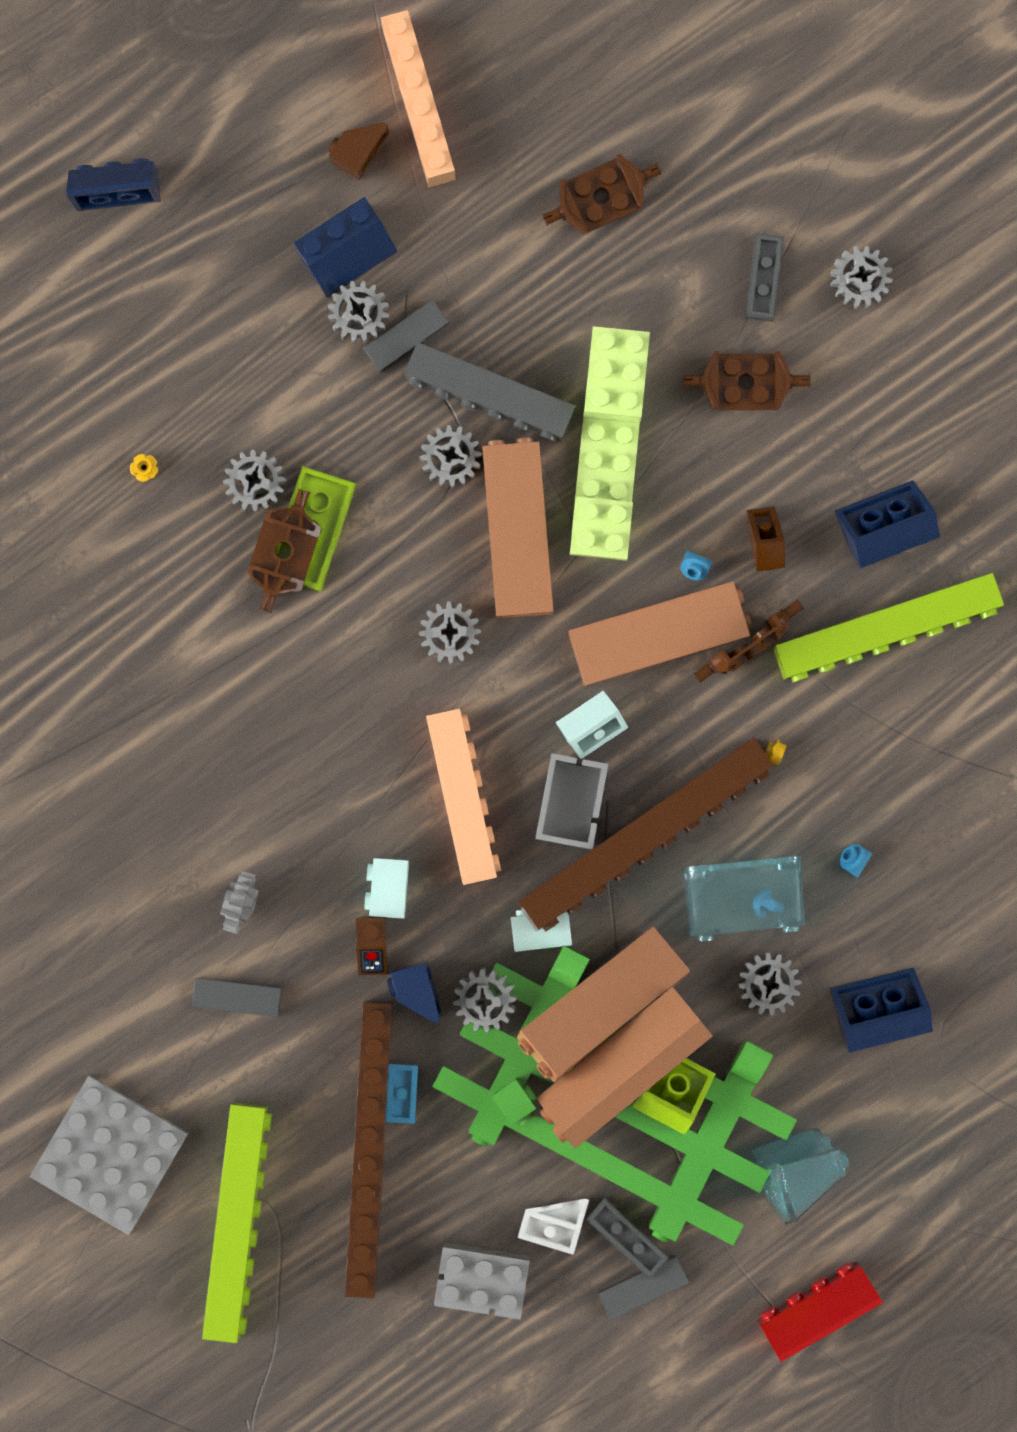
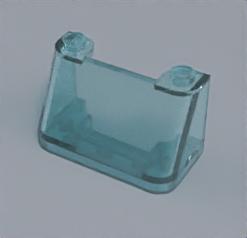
(744, 896)
(799, 1171)

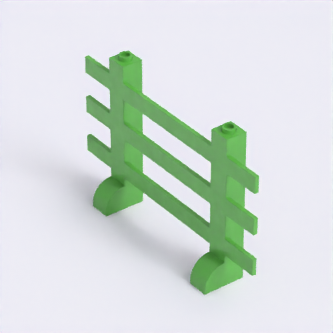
(702, 1149)

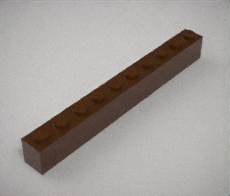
(644, 834)
(369, 1149)

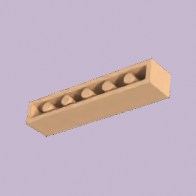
(418, 98)
(461, 796)

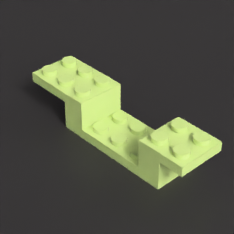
(609, 443)

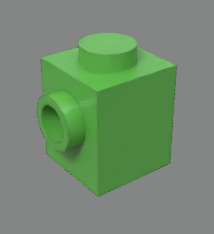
(516, 1102)

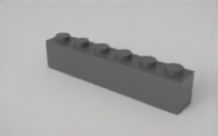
(489, 392)

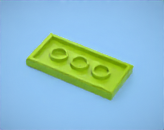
(328, 507)

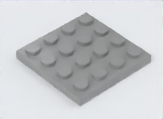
(109, 1155)

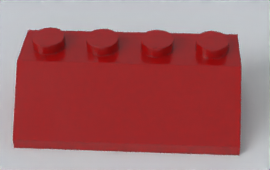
(819, 1310)

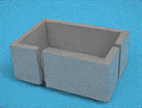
(571, 801)
(482, 1280)

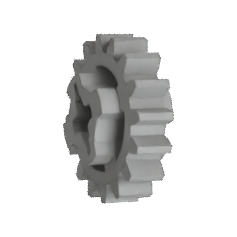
(860, 266)
(366, 304)
(438, 452)
(259, 469)
(463, 632)
(239, 902)
(773, 970)
(497, 999)

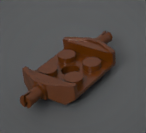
(618, 179)
(769, 377)
(288, 574)
(739, 656)

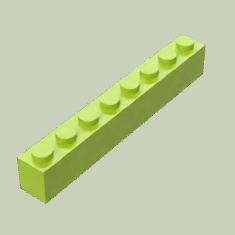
(888, 626)
(235, 1222)

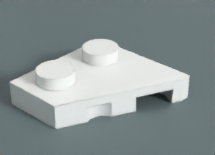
(554, 1225)

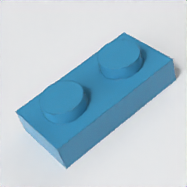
(402, 1093)

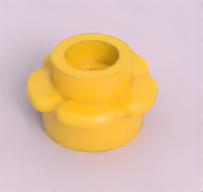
(144, 475)
(775, 752)

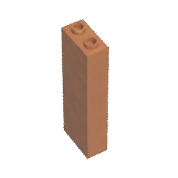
(517, 529)
(660, 633)
(602, 1005)
(622, 1068)

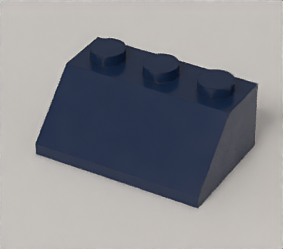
(113, 185)
(345, 247)
(888, 523)
(416, 990)
(881, 1010)

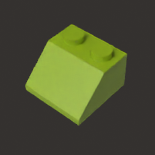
(677, 1095)

